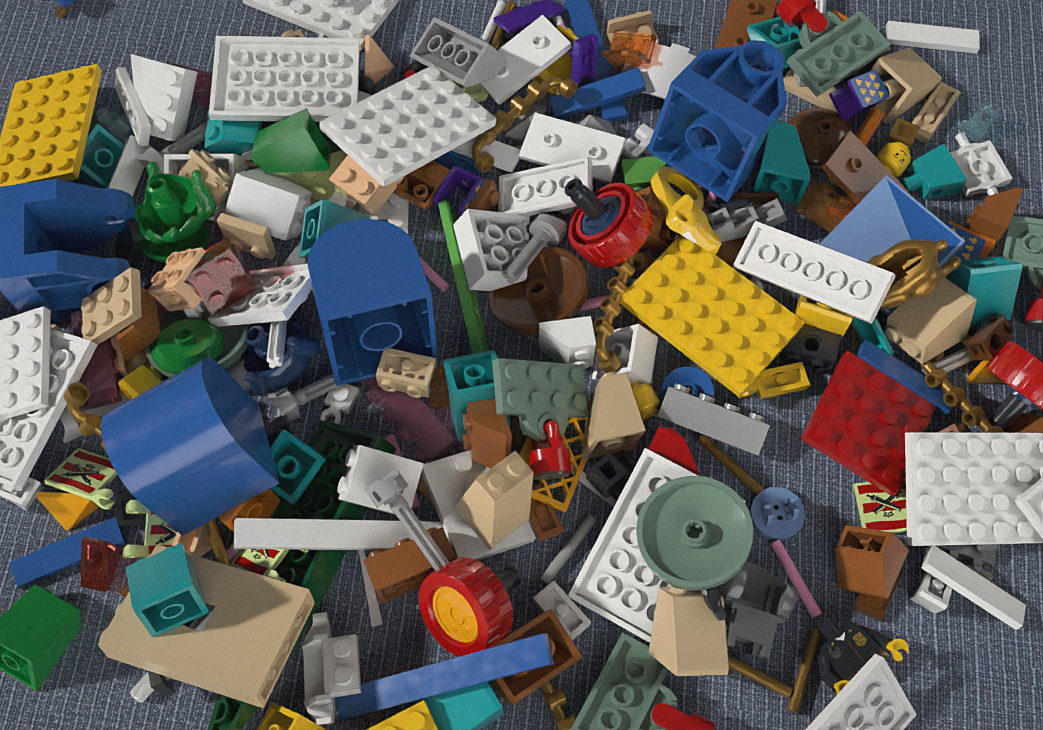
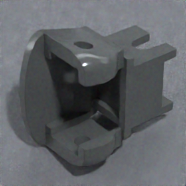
(754, 608)

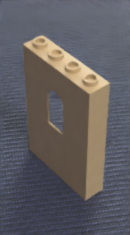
(241, 644)

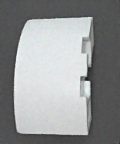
(663, 69)

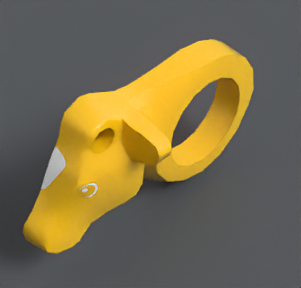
(684, 213)

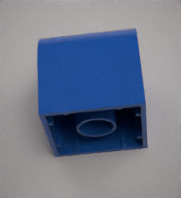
(370, 296)
(191, 446)

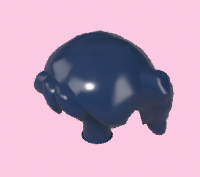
(297, 358)

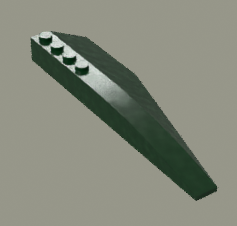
(316, 567)

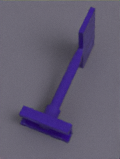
(582, 52)

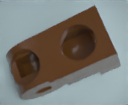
(989, 338)

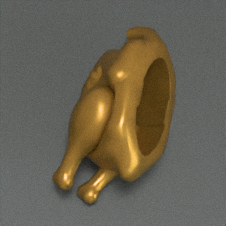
(915, 269)

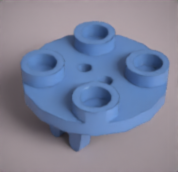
(765, 516)

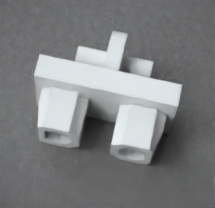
(632, 149)

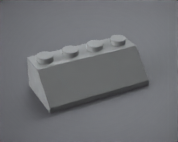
(457, 54)

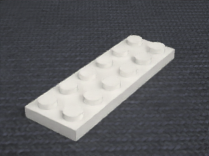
(814, 271)

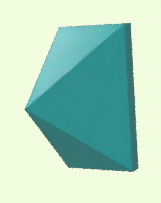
(872, 333)

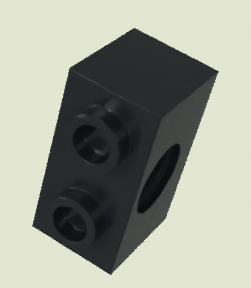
(822, 341)

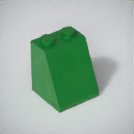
(291, 146)
(36, 635)

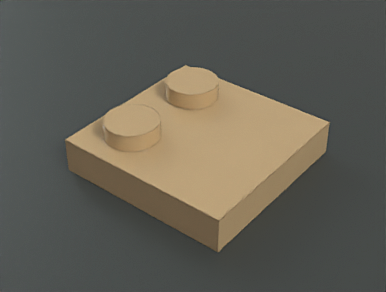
(247, 236)

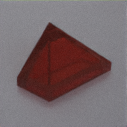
(98, 563)

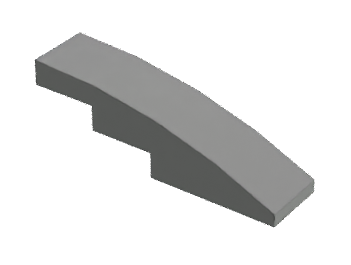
(739, 222)

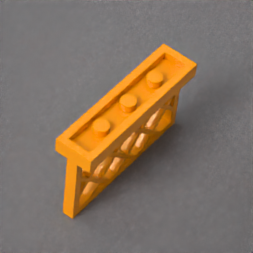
(536, 494)

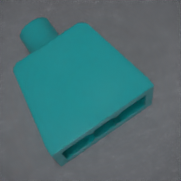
(935, 175)

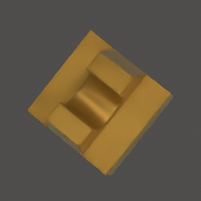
(903, 132)

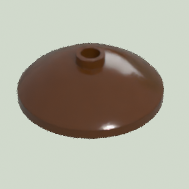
(816, 141)

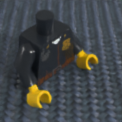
(850, 650)

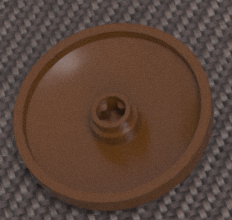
(551, 292)

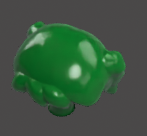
(173, 206)

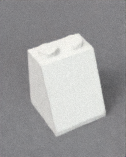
(269, 202)
(367, 466)

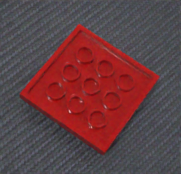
(865, 422)

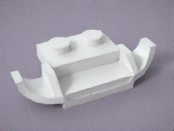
(329, 669)

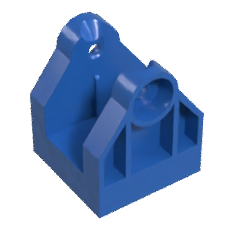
(721, 115)
(41, 230)

